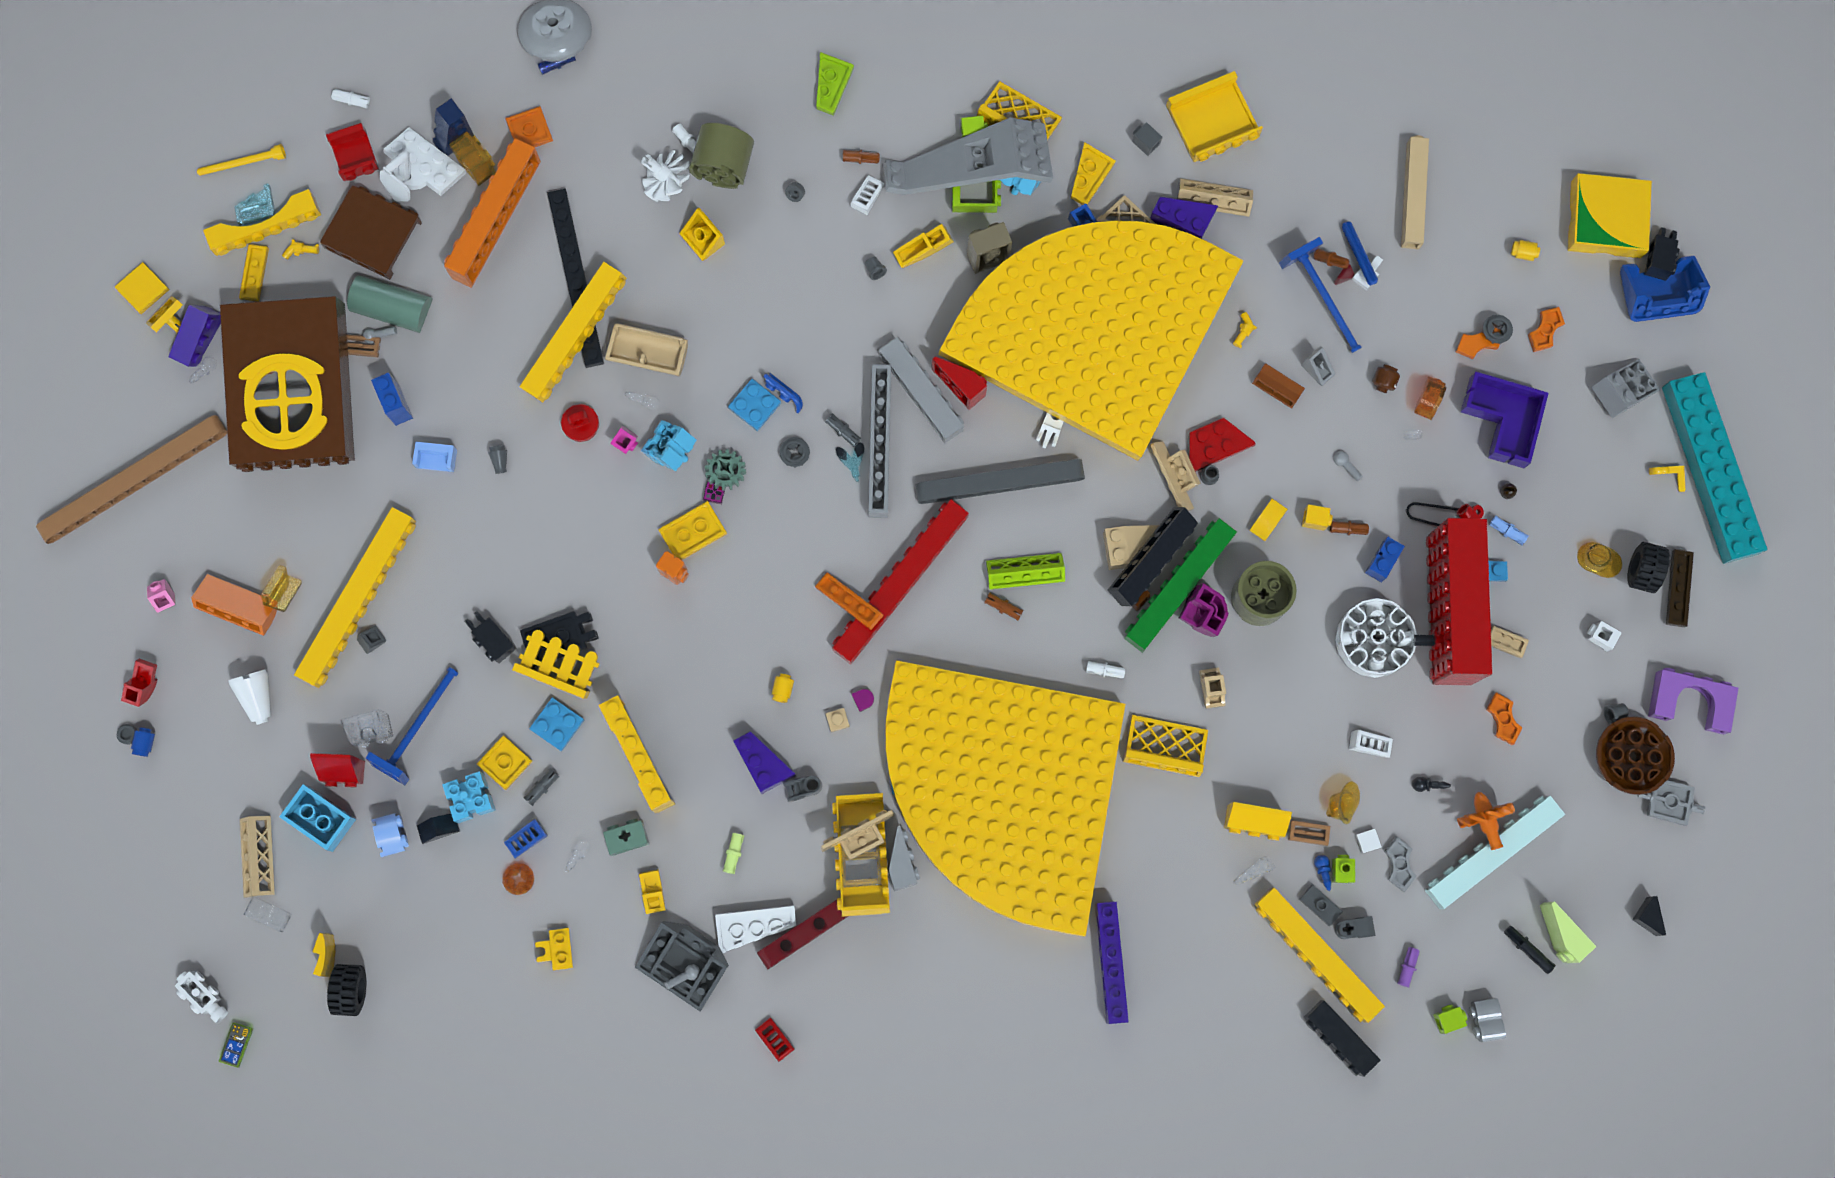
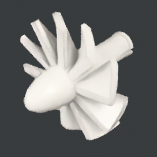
(663, 178)

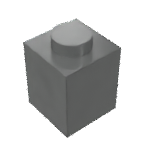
(1146, 138)

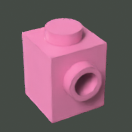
(160, 595)

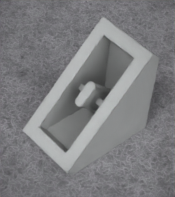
(1319, 366)

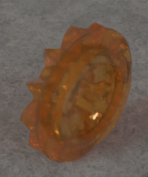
(526, 874)

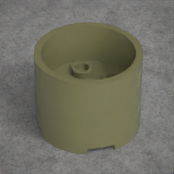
(721, 155)
(1277, 587)

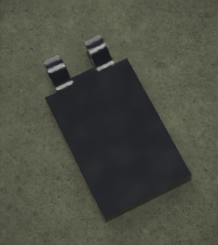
(567, 628)

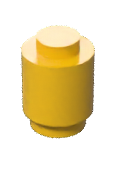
(1525, 250)
(782, 688)

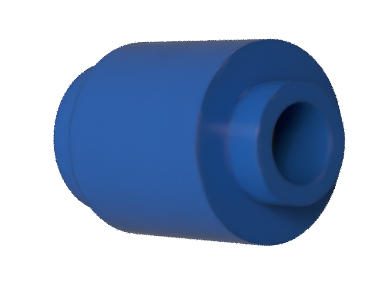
(142, 742)

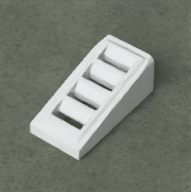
(865, 208)
(1358, 743)

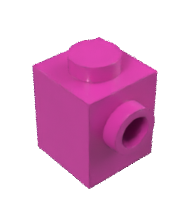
(624, 440)

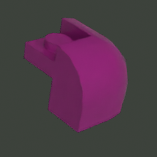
(1205, 611)

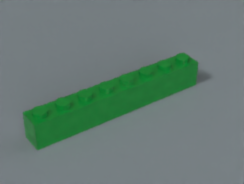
(1180, 585)

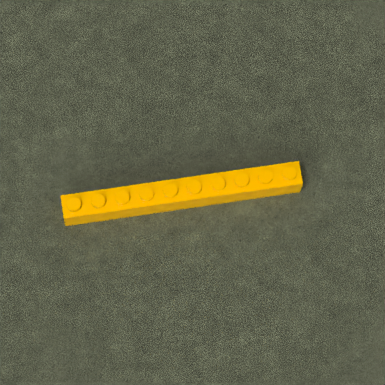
(355, 598)

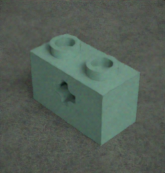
(636, 840)

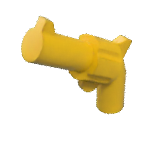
(299, 248)
(1246, 329)

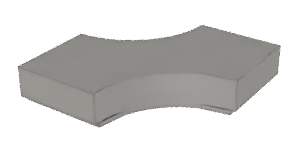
(1399, 855)

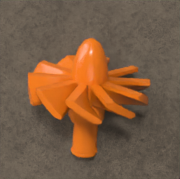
(1487, 818)

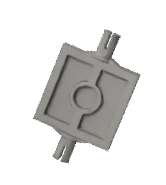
(1672, 803)

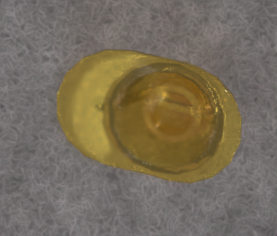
(1599, 560)
(1344, 804)

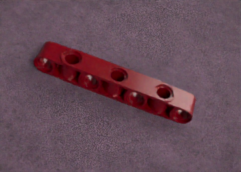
(800, 935)

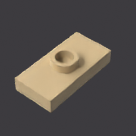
(1508, 642)

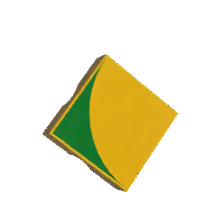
(1609, 215)

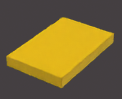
(692, 531)

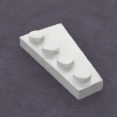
(743, 927)

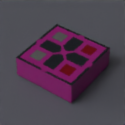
(713, 495)

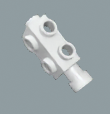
(197, 995)

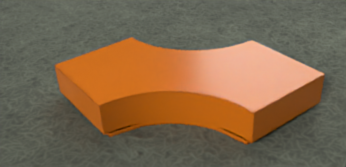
(1543, 336)
(1472, 344)
(1501, 710)

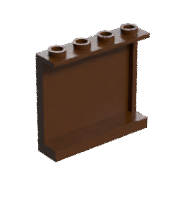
(369, 231)

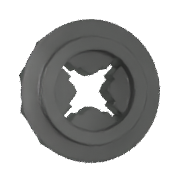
(1497, 320)
(792, 444)

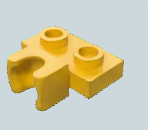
(557, 949)

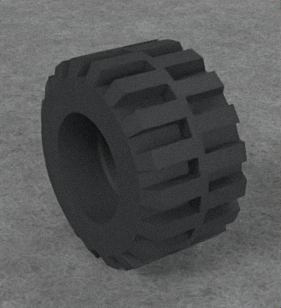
(1648, 567)
(346, 990)

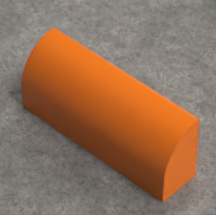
(233, 604)

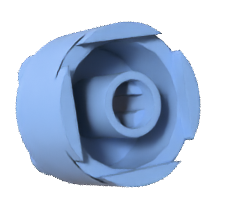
(389, 834)

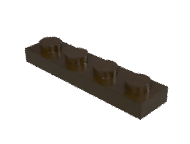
(1679, 588)

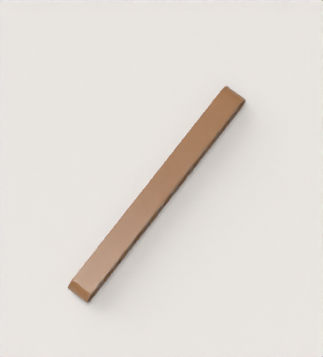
(131, 479)

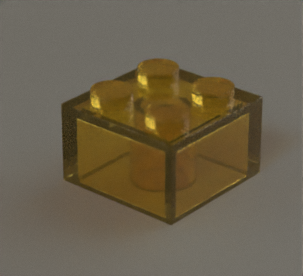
(473, 158)

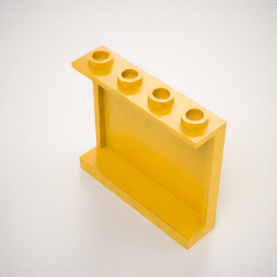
(1213, 117)

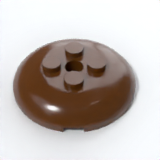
(1653, 755)

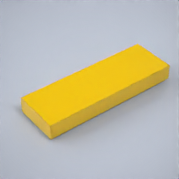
(253, 272)

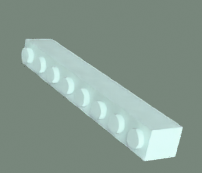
(1484, 860)

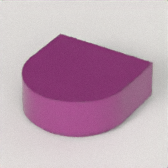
(864, 699)

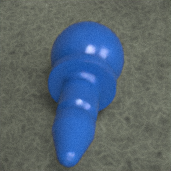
(1322, 864)

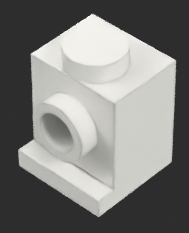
(1609, 634)

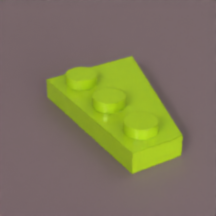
(832, 82)

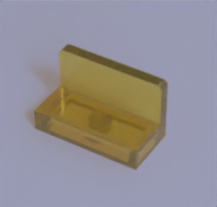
(280, 590)

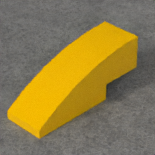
(923, 246)

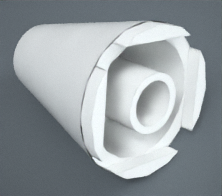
(253, 695)

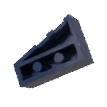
(449, 126)

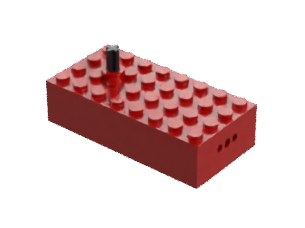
(1458, 603)

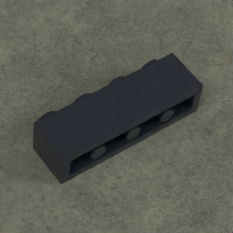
(1341, 1038)

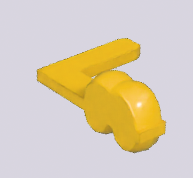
(1669, 470)

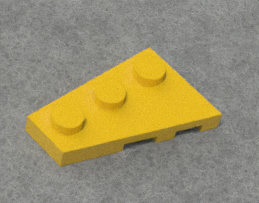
(1091, 173)

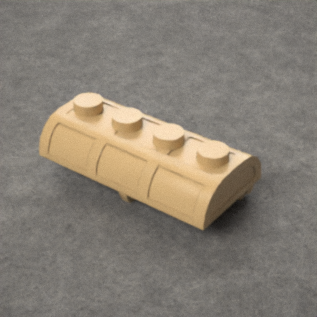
(647, 349)

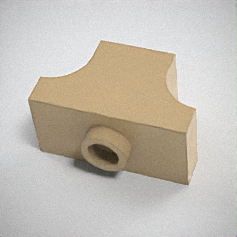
(1213, 688)

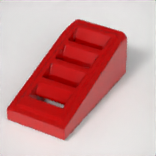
(783, 1054)

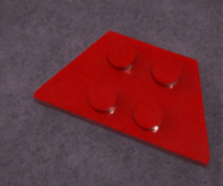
(1216, 443)

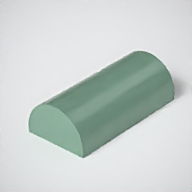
(388, 303)

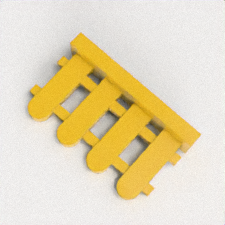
(566, 667)

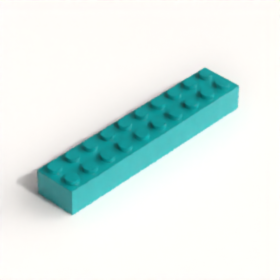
(1714, 468)

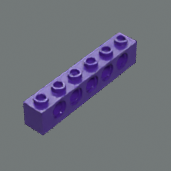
(1111, 963)

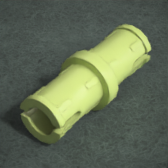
(733, 853)

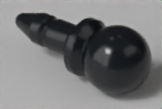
(1421, 784)

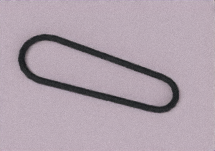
(1429, 505)

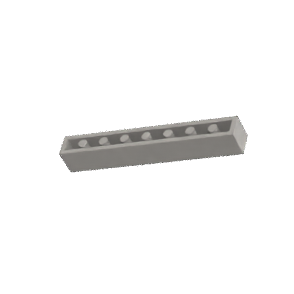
(879, 441)

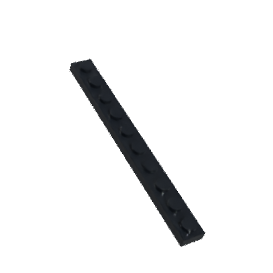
(573, 267)

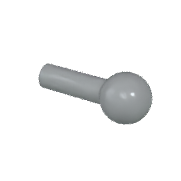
(370, 333)
(1342, 459)
(691, 972)

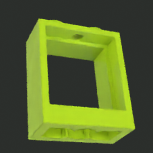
(976, 207)

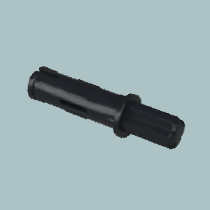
(1530, 950)

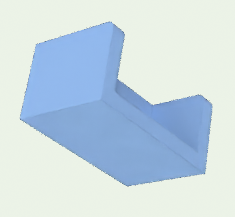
(434, 456)

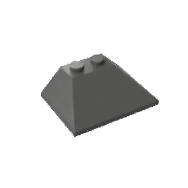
(674, 949)

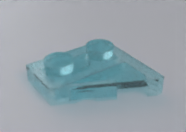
(256, 207)

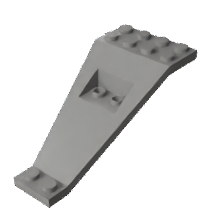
(991, 154)

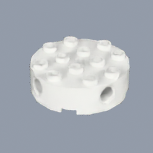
(1387, 623)

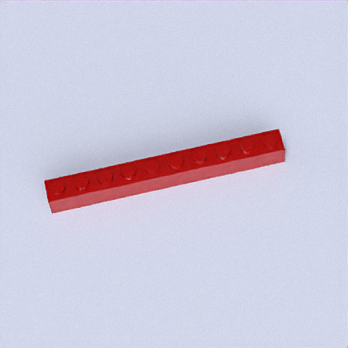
(903, 578)

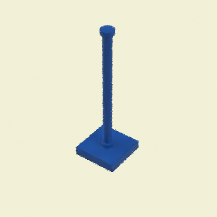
(1302, 255)
(389, 766)

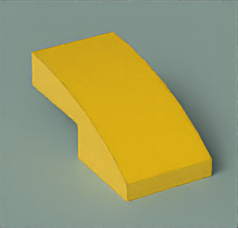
(1268, 519)
(652, 891)

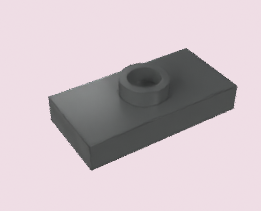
(1320, 905)

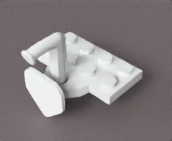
(416, 165)

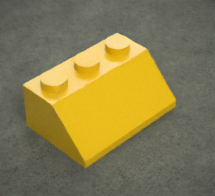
(1257, 820)

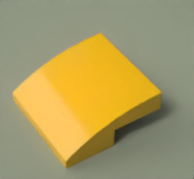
(326, 948)

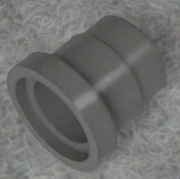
(875, 268)
(1206, 479)
(1615, 712)

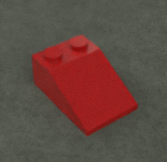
(961, 381)
(338, 769)

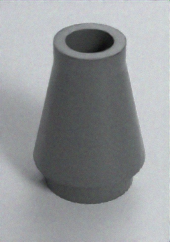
(499, 458)

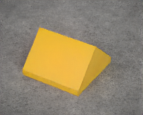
(702, 235)

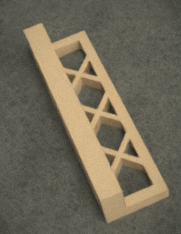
(1228, 198)
(250, 857)

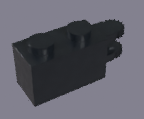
(1662, 255)
(491, 638)

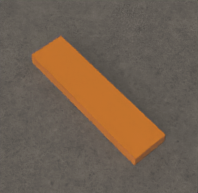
(849, 601)

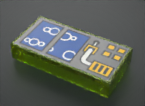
(236, 1045)

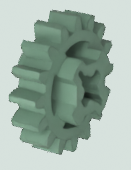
(725, 461)

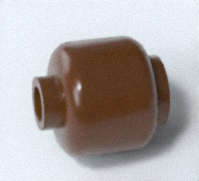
(1386, 378)

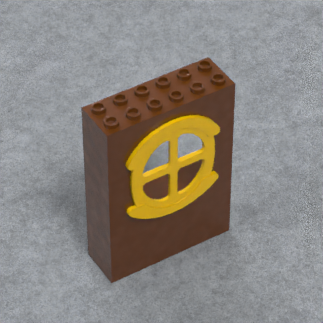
(281, 337)

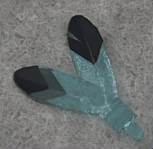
(853, 462)

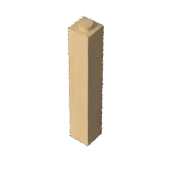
(1415, 192)

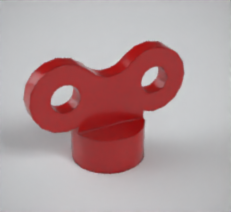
(1467, 511)

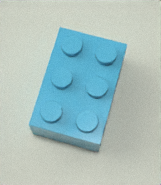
(317, 818)

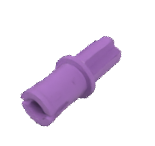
(1408, 967)

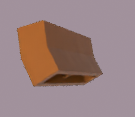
(1278, 385)

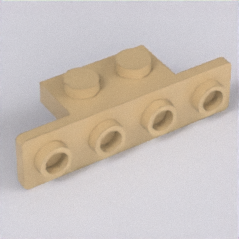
(1178, 473)
(860, 839)

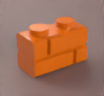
(672, 568)

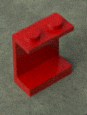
(353, 152)

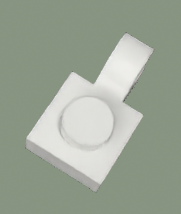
(1359, 277)

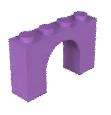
(1719, 696)

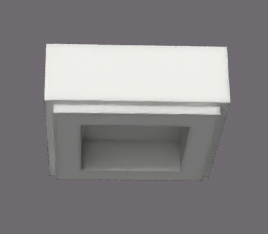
(1368, 841)

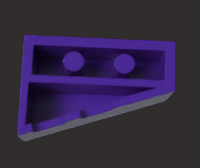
(195, 335)

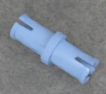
(1508, 530)

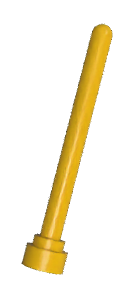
(276, 152)

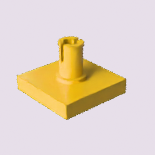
(166, 315)

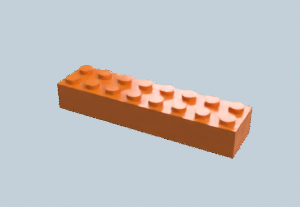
(492, 212)

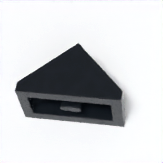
(437, 828)
(1650, 916)

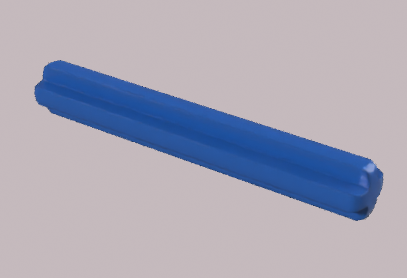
(1359, 253)

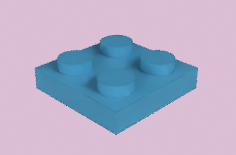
(754, 405)
(556, 724)

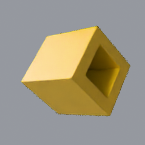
(1317, 517)

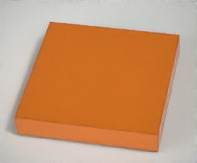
(530, 127)

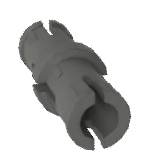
(843, 430)
(541, 787)

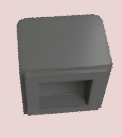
(370, 639)

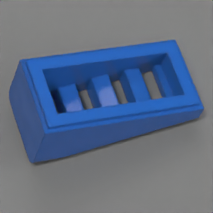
(521, 833)

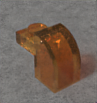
(1430, 398)

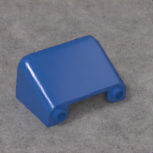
(1658, 299)

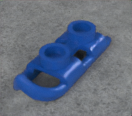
(785, 392)

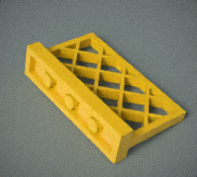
(995, 116)
(1164, 762)

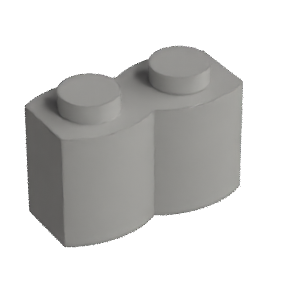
(1487, 1020)

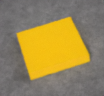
(141, 288)
(504, 762)

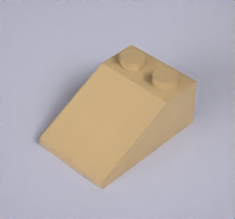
(1124, 543)

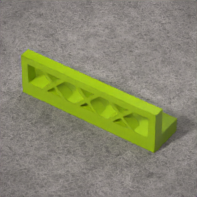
(1026, 573)

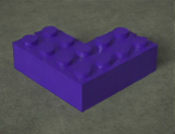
(1515, 410)

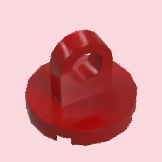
(580, 423)

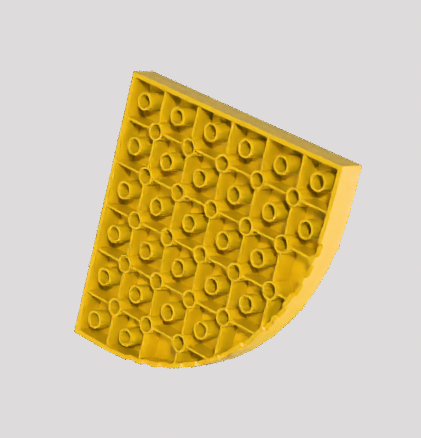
(1096, 324)
(1005, 788)

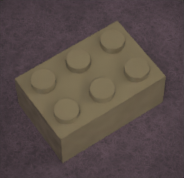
(988, 247)

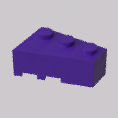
(1183, 215)
(762, 763)

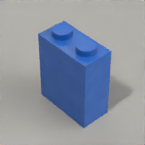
(392, 399)

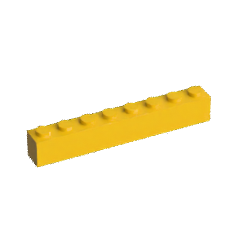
(573, 332)
(1319, 956)

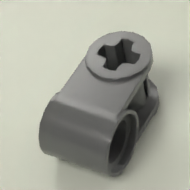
(801, 788)
(1358, 927)

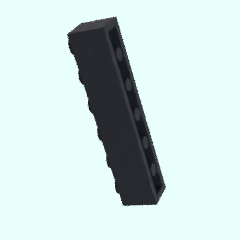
(1153, 556)

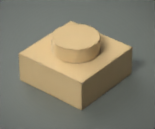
(837, 720)

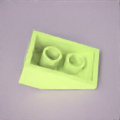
(1565, 935)

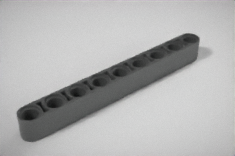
(1000, 481)

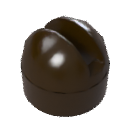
(1508, 494)

